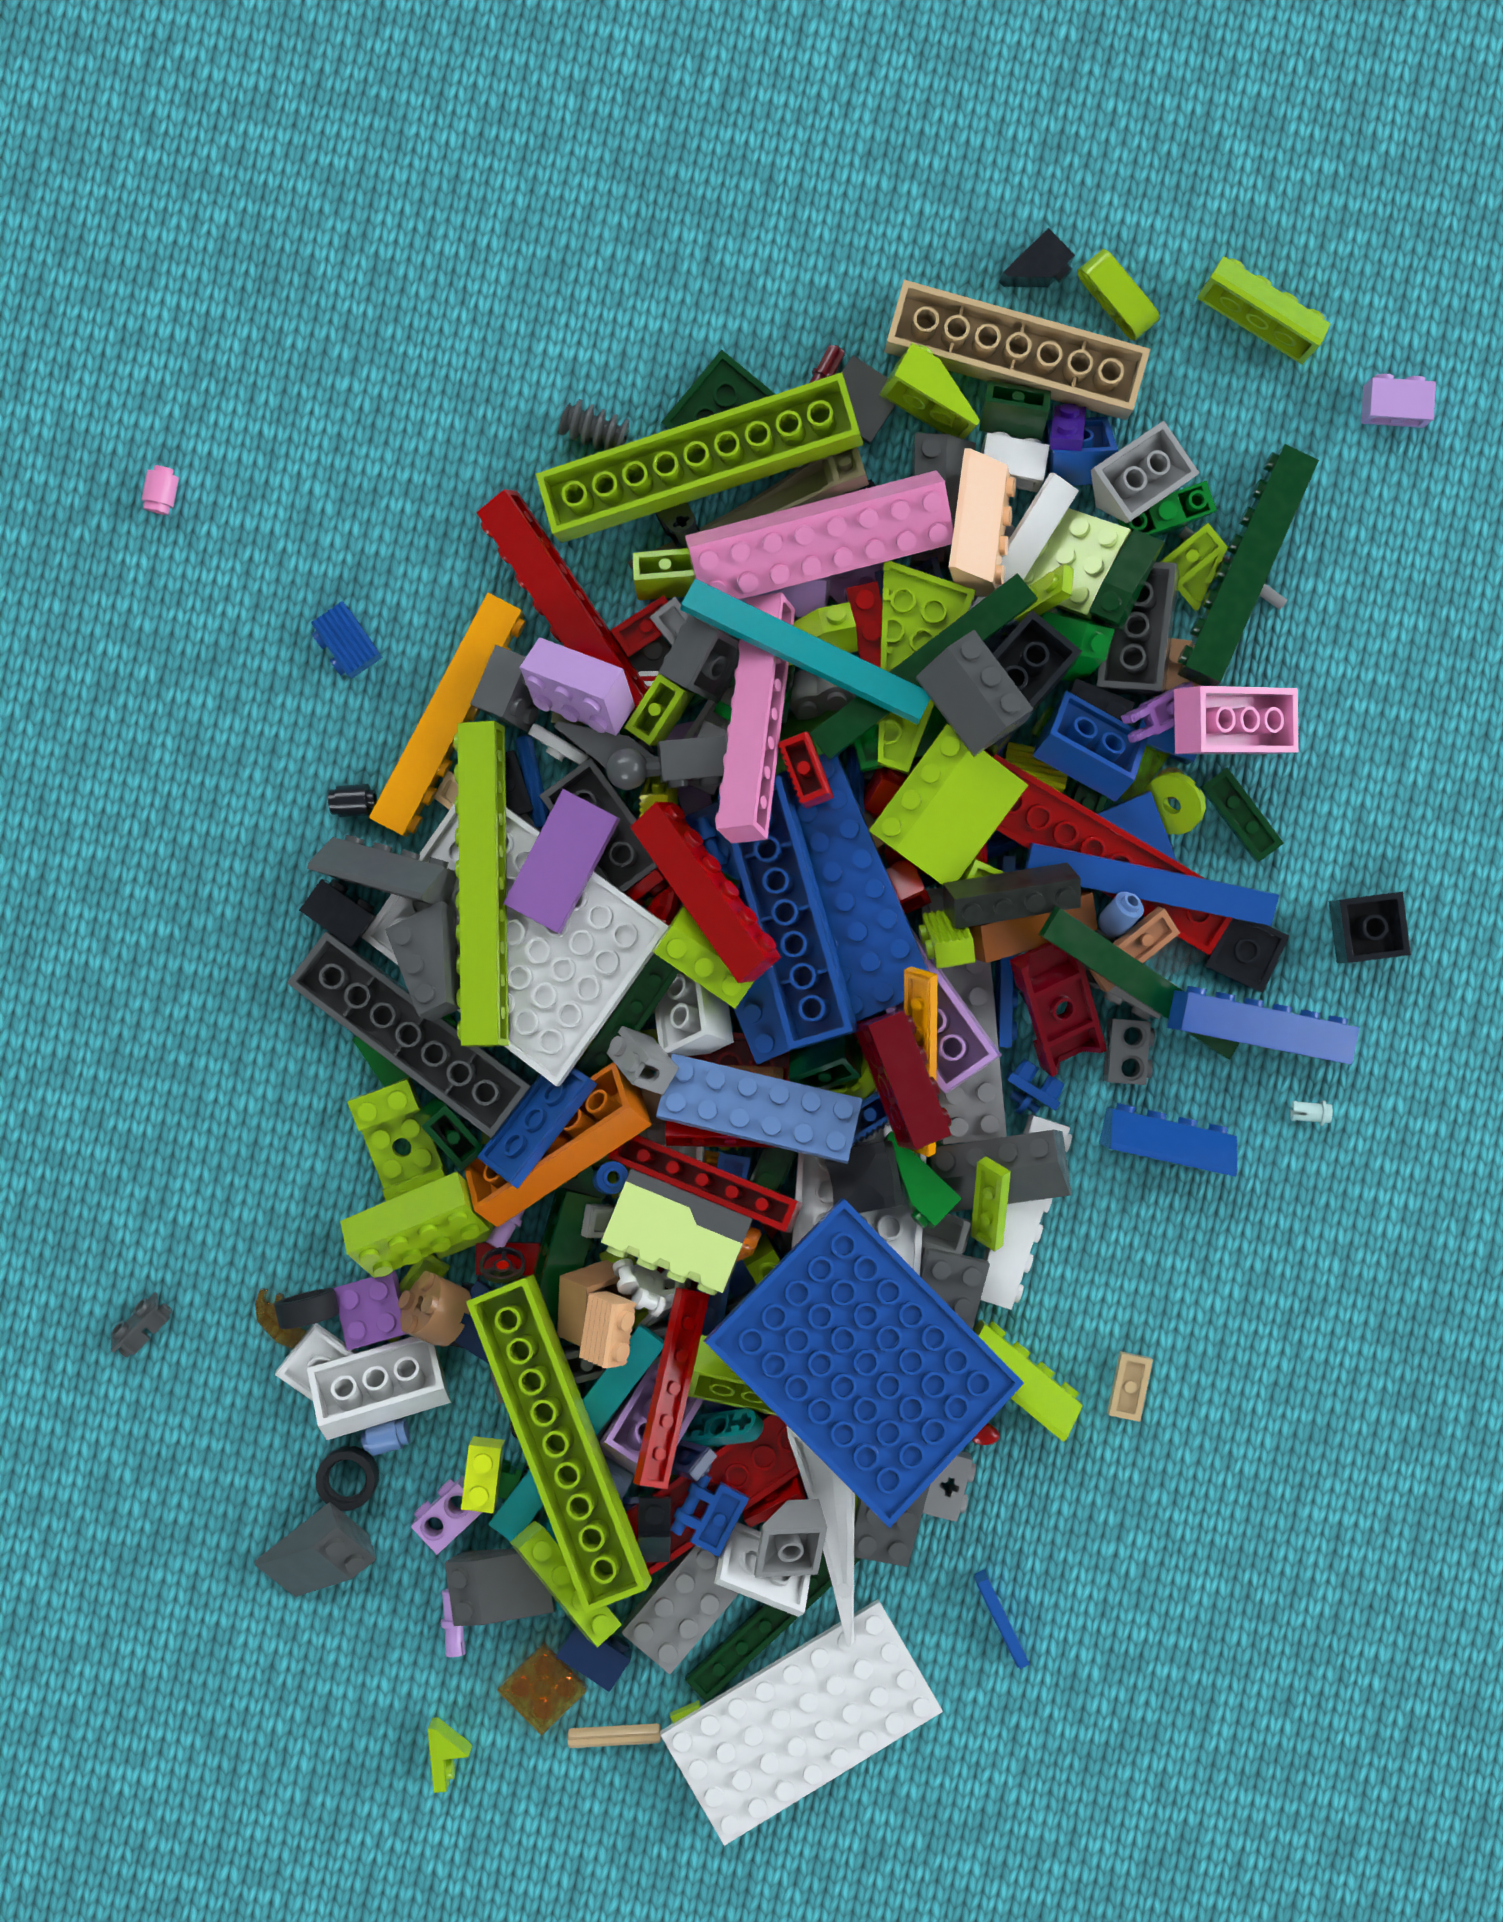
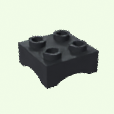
(868, 1179)

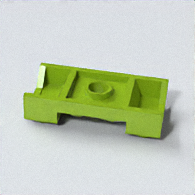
(389, 1116)

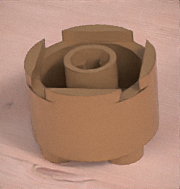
(434, 1309)

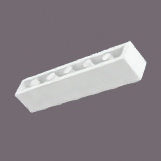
(1021, 1230)

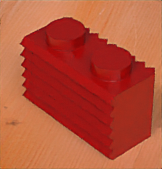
(805, 770)

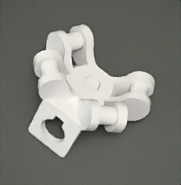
(647, 1289)

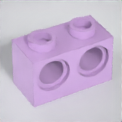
(453, 1518)

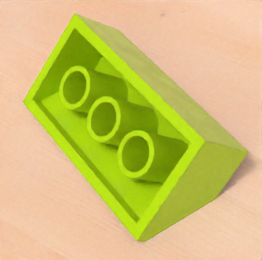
(1264, 310)
(1040, 1395)

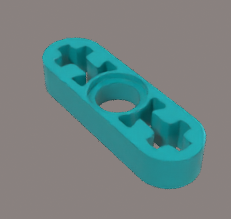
(732, 1433)

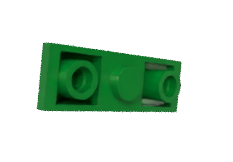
(1174, 511)

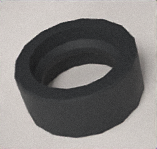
(306, 1308)
(357, 1455)

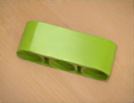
(1118, 294)

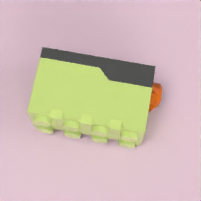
(679, 1232)

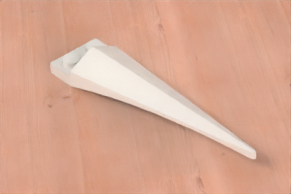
(839, 1513)

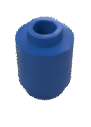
(600, 1180)

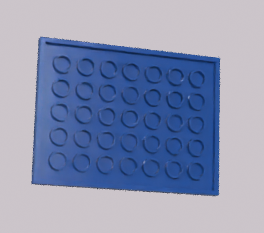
(860, 907)
(864, 1362)

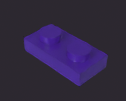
(1068, 427)

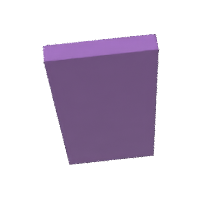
(561, 861)

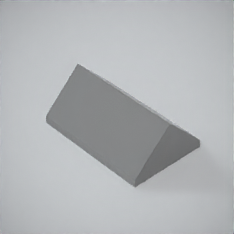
(1141, 474)

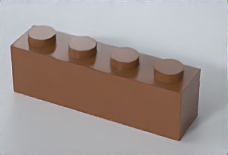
(1019, 935)

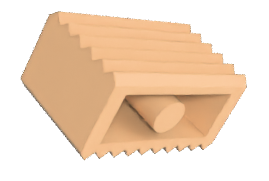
(607, 1329)

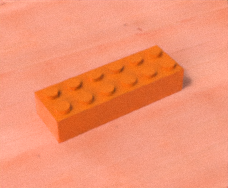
(601, 1124)

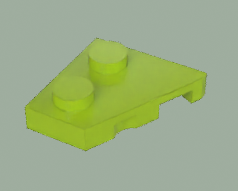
(1197, 563)

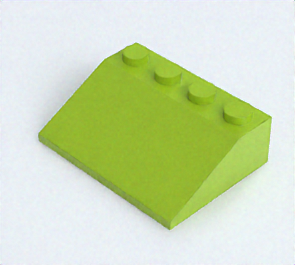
(948, 808)

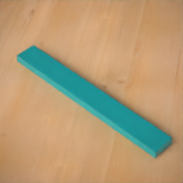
(805, 651)
(600, 1405)

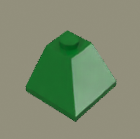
(1088, 636)

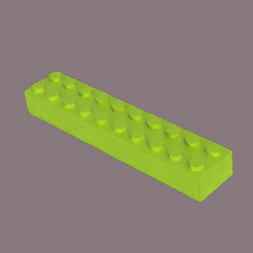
(700, 458)
(559, 1444)

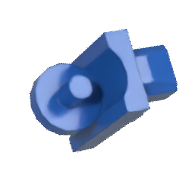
(1022, 1078)

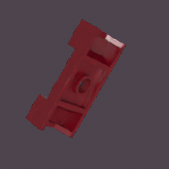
(1048, 979)

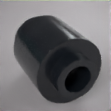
(352, 800)

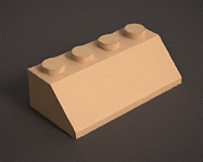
(981, 523)

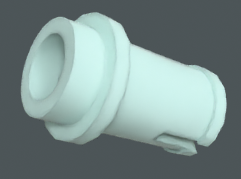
(1311, 1112)

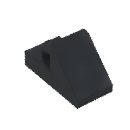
(654, 1527)

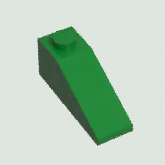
(922, 1188)

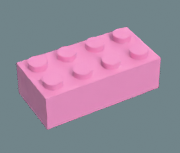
(1235, 720)

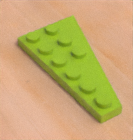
(912, 614)

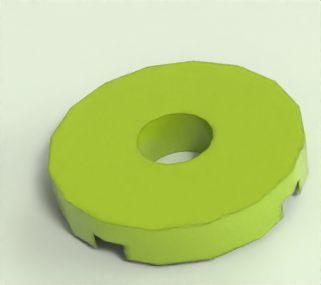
(1190, 799)

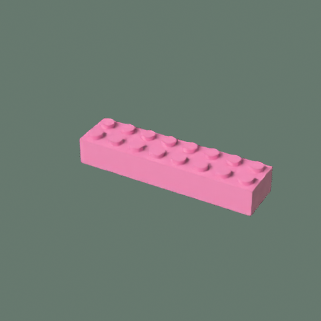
(824, 537)

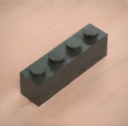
(1011, 895)

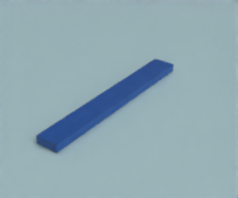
(1160, 885)

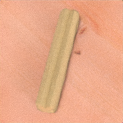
(614, 1735)

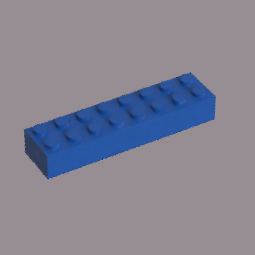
(790, 910)

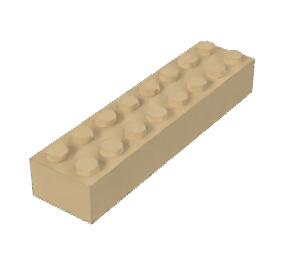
(1019, 349)

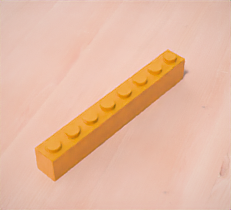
(433, 739)

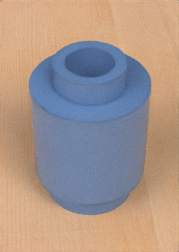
(1120, 914)
(386, 1437)

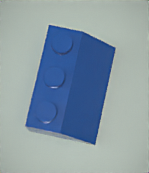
(1090, 746)

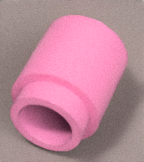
(159, 490)

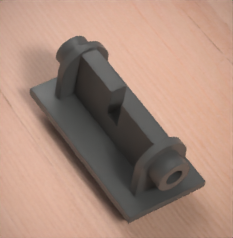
(147, 1315)

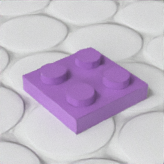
(369, 1310)

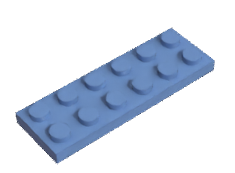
(761, 1109)

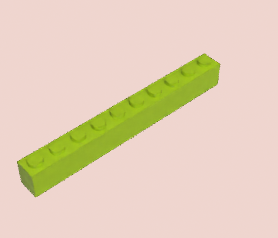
(481, 884)

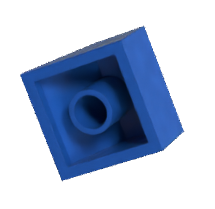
(1077, 465)

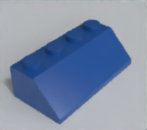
(1170, 1140)

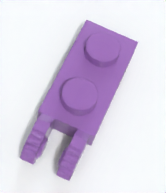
(1157, 714)

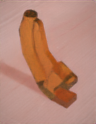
(268, 1320)

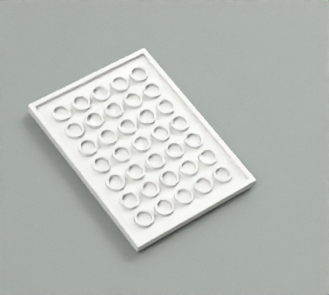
(556, 982)

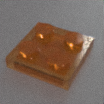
(542, 1688)

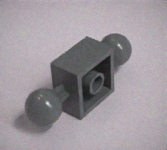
(675, 763)

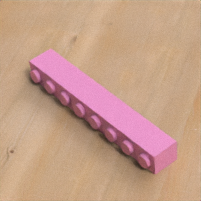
(754, 734)

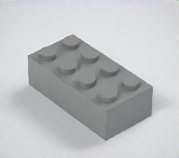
(678, 1609)

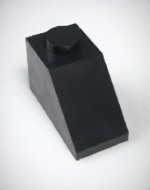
(1040, 263)

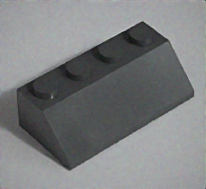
(945, 455)
(385, 871)
(1034, 1159)

